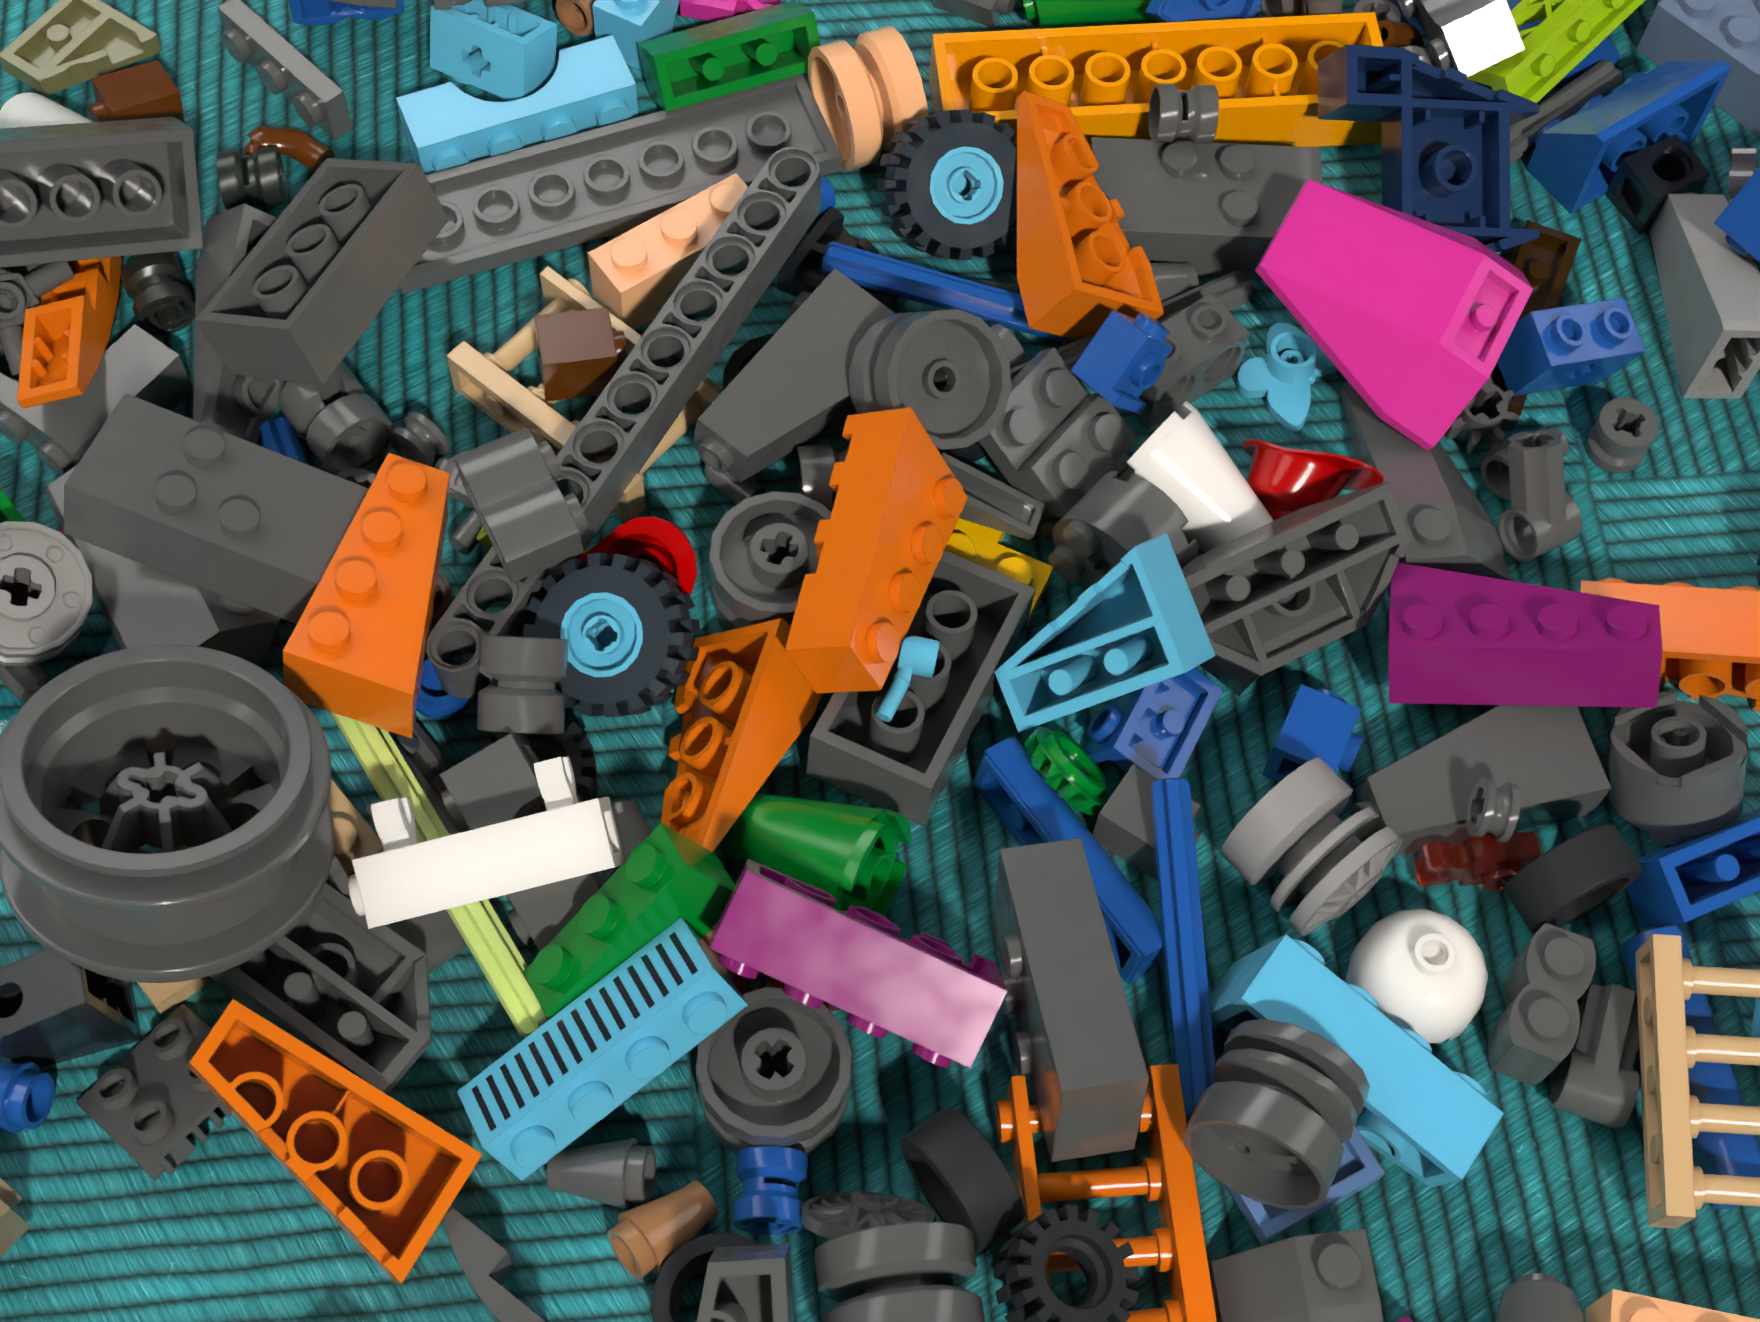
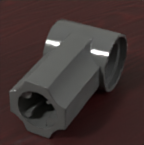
(1540, 509)
(1598, 1073)

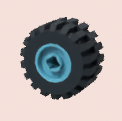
(952, 184)
(623, 633)

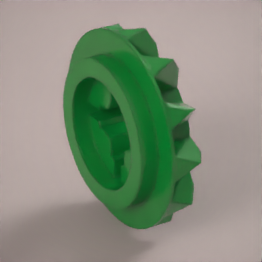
(1068, 769)

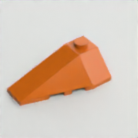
(1069, 239)
(737, 724)

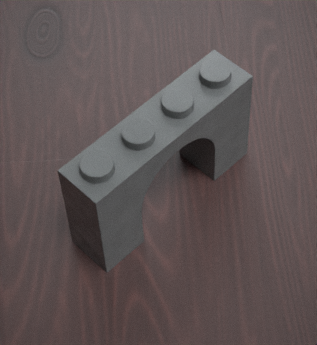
(68, 426)

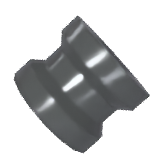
(1625, 448)

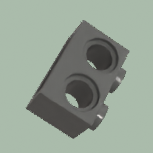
(1204, 355)

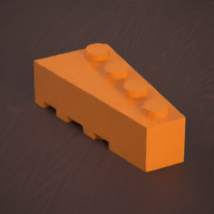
(874, 552)
(373, 609)
(1705, 635)
(343, 1140)

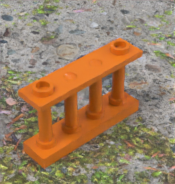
(1163, 1178)

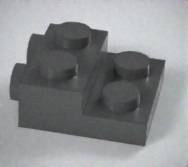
(1056, 436)

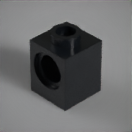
(1651, 175)

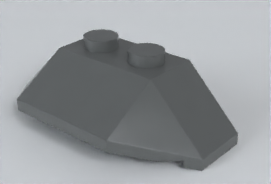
(1299, 579)
(342, 990)

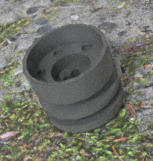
(1277, 1114)

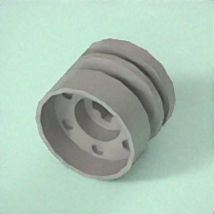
(1319, 855)

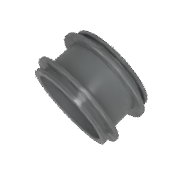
(158, 756)

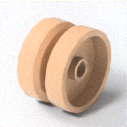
(866, 93)

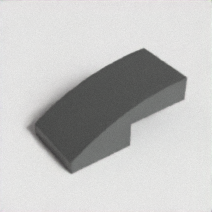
(486, 1269)

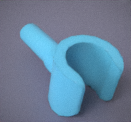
(916, 658)

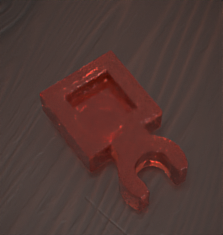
(1477, 861)

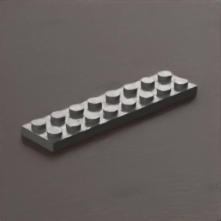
(612, 177)

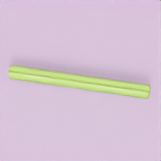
(475, 921)

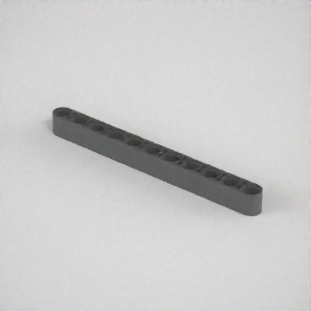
(645, 385)

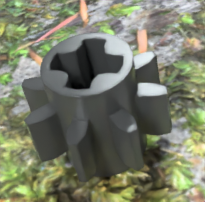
(1484, 418)

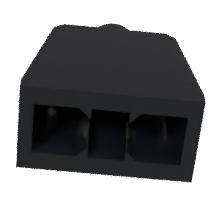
(62, 1011)

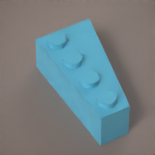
(1415, 1105)

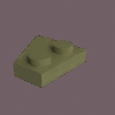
(76, 44)

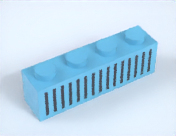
(600, 1049)

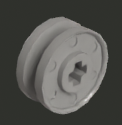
(54, 576)

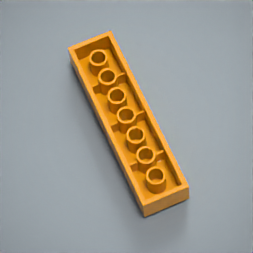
(1107, 73)

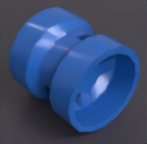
(770, 1190)

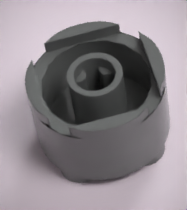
(1111, 523)
(1678, 767)

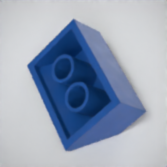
(1582, 153)

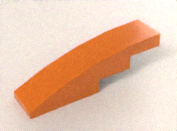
(68, 333)

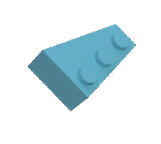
(1112, 641)

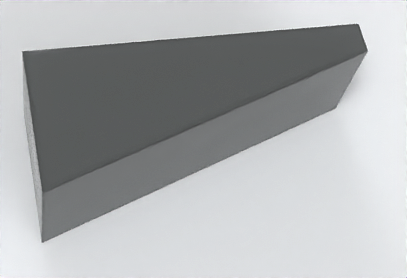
(995, 503)

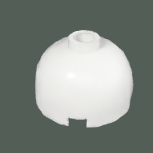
(1421, 972)

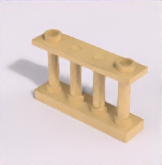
(491, 388)
(1668, 1110)

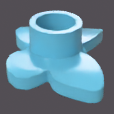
(1285, 374)

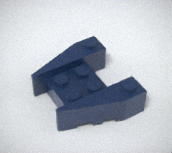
(1439, 137)

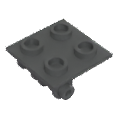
(155, 1098)

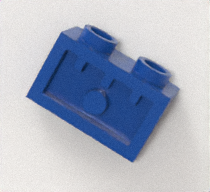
(1154, 725)

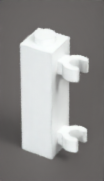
(484, 861)

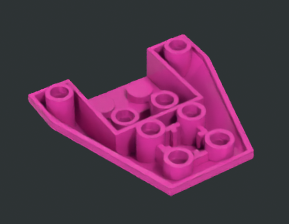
(1395, 304)

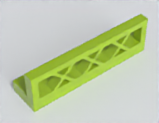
(1554, 45)

